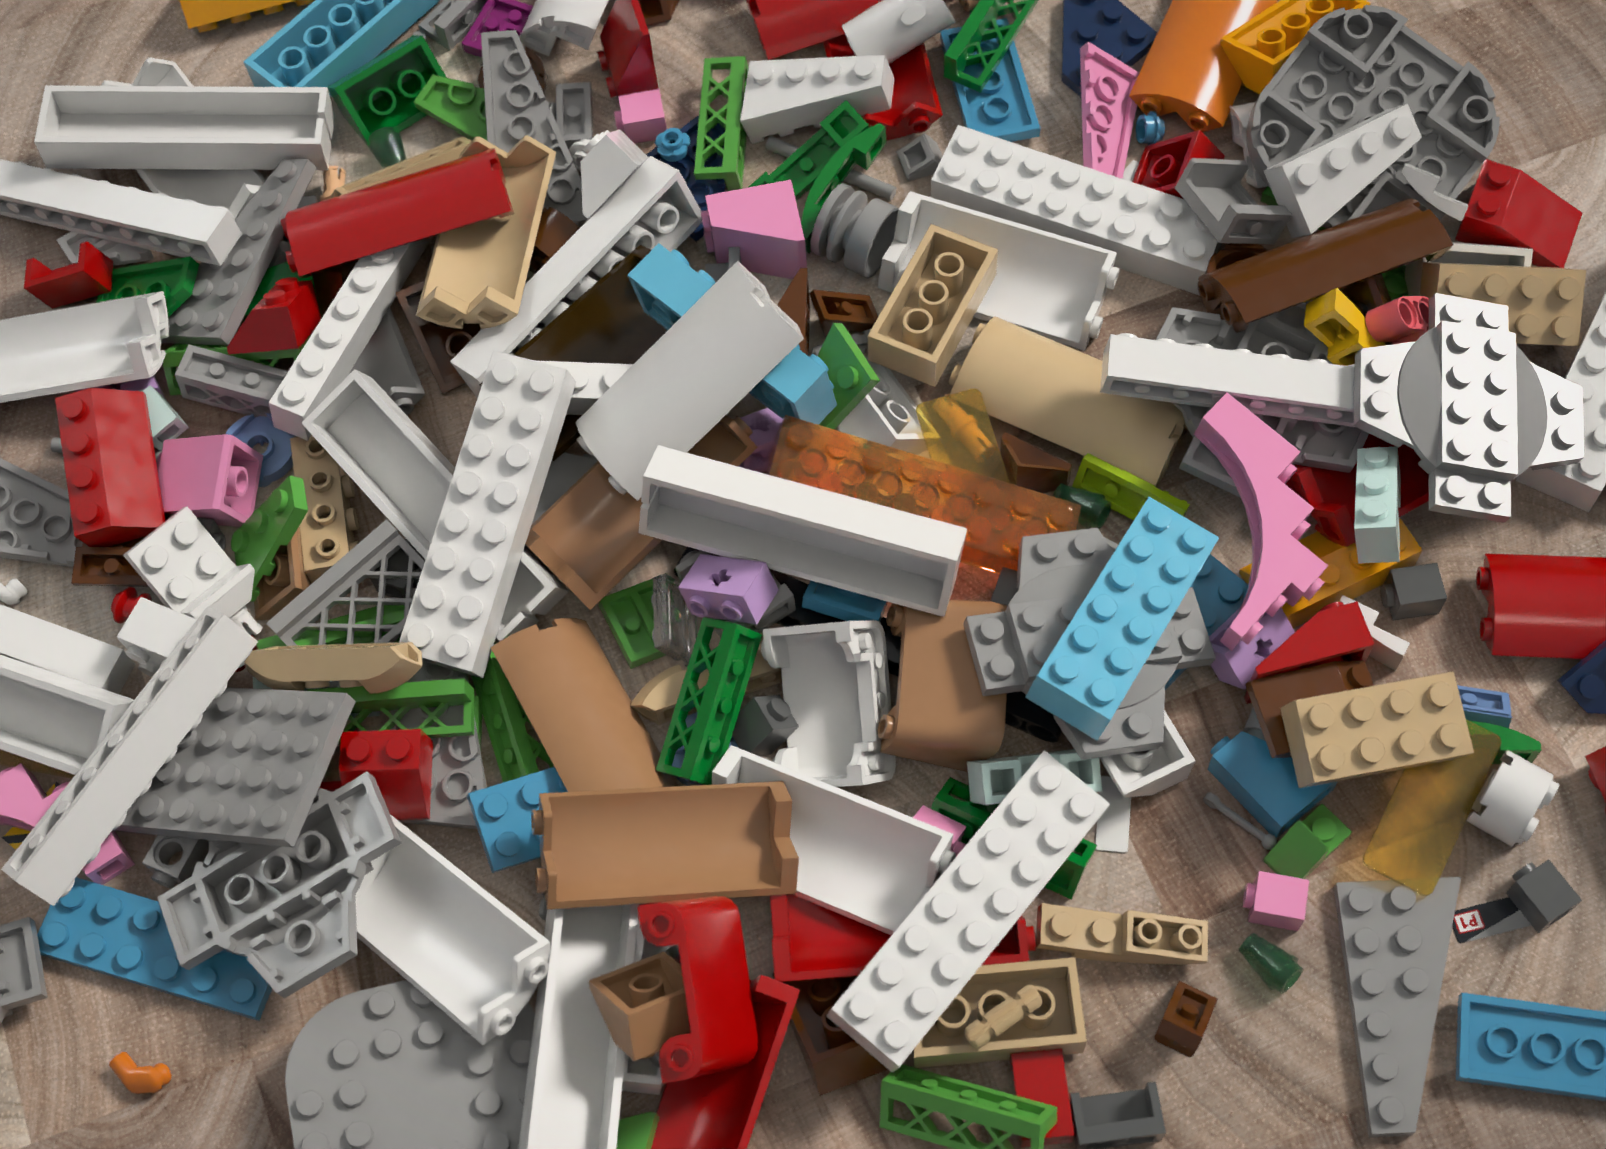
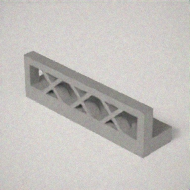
(451, 21)
(227, 381)

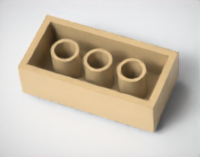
(1540, 300)
(932, 305)
(1376, 729)
(1051, 1026)

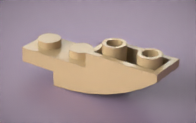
(1122, 937)

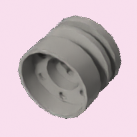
(854, 230)

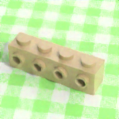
(330, 521)

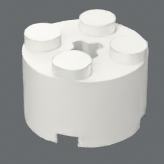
(1512, 798)

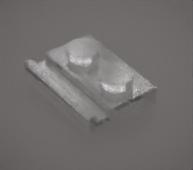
(674, 624)

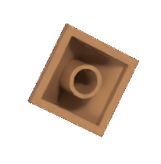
(284, 582)

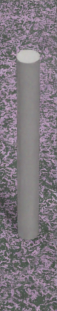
(854, 177)

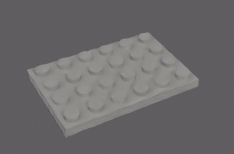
(245, 768)

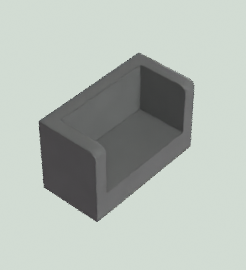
(1117, 1118)

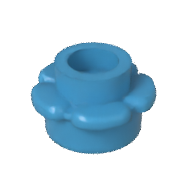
(1149, 128)
(672, 151)

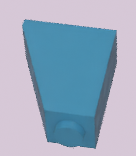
(1263, 783)

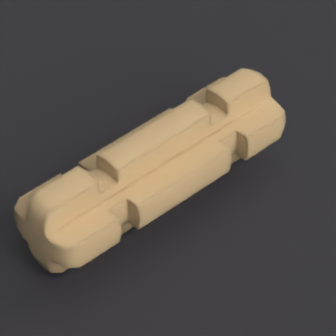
(1003, 1016)

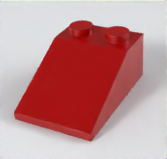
(627, 51)
(1519, 212)
(1330, 635)

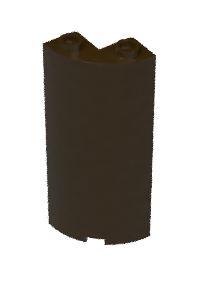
(597, 328)

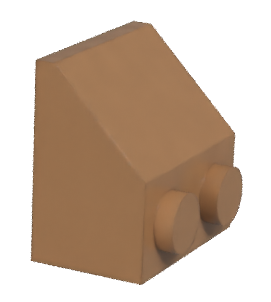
(643, 1004)

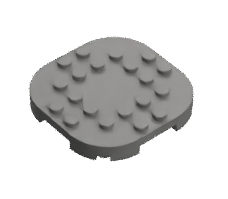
(1358, 67)
(404, 1076)

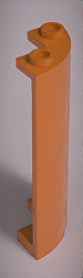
(1188, 65)

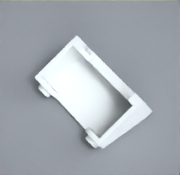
(837, 694)

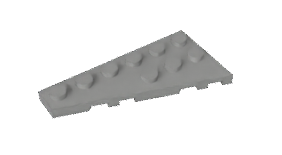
(518, 109)
(226, 291)
(34, 519)
(455, 760)
(1394, 977)

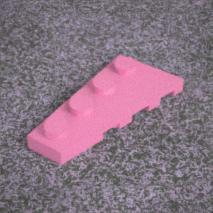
(1106, 110)

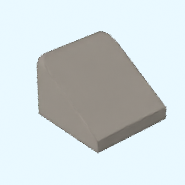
(920, 157)

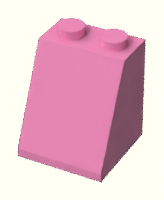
(761, 223)
(211, 476)

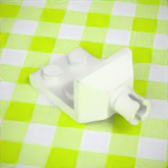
(193, 571)

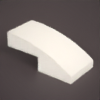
(1425, 184)
(1388, 647)

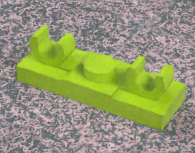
(1122, 488)

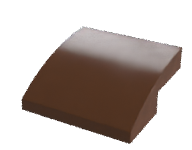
(105, 566)

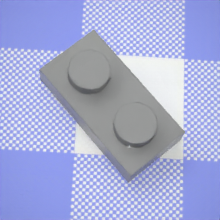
(574, 111)

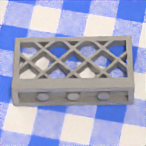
(345, 578)

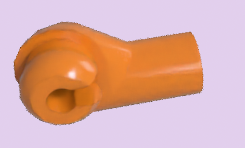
(140, 1079)

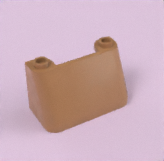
(939, 697)

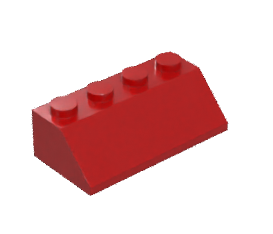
(109, 465)

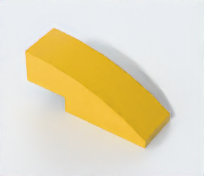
(1338, 326)

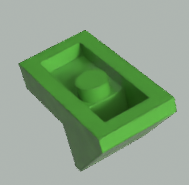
(1307, 844)

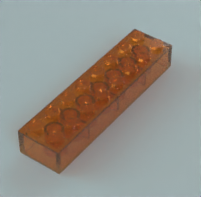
(866, 470)

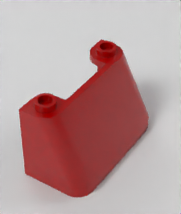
(714, 985)

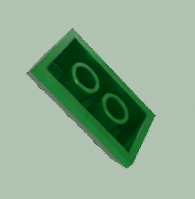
(386, 88)

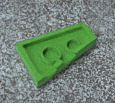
(455, 105)

